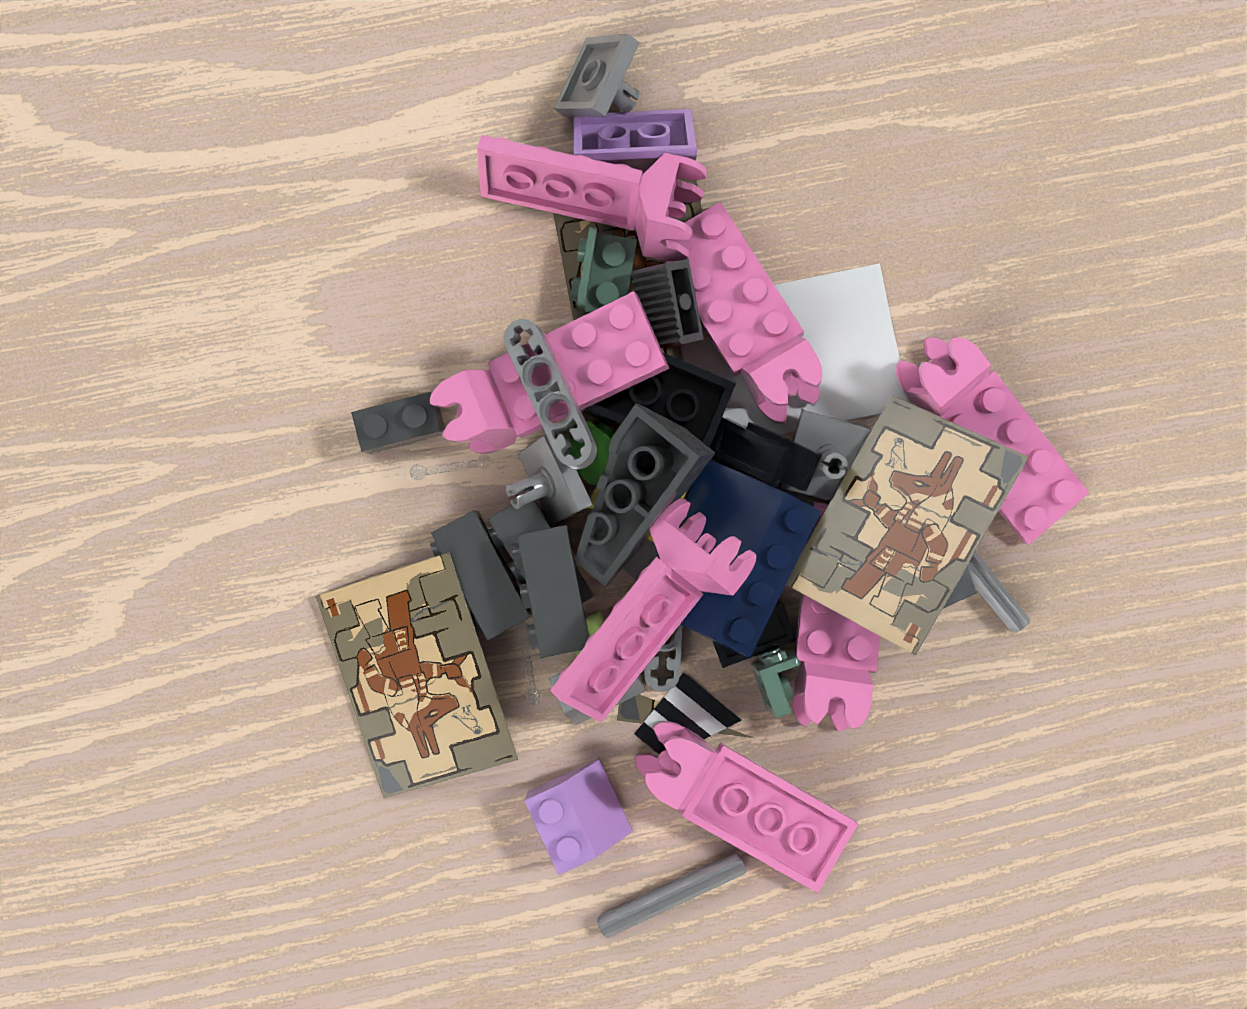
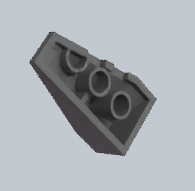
(646, 472)

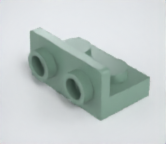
(605, 270)
(772, 685)

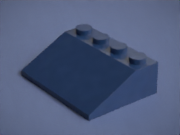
(766, 523)

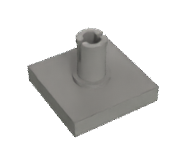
(598, 78)
(838, 444)
(549, 481)

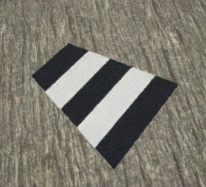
(690, 707)

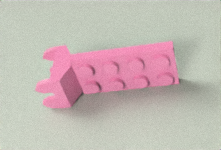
(596, 190)
(749, 316)
(596, 355)
(966, 392)
(652, 610)
(834, 664)
(746, 805)

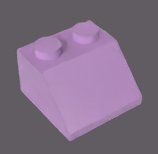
(578, 816)

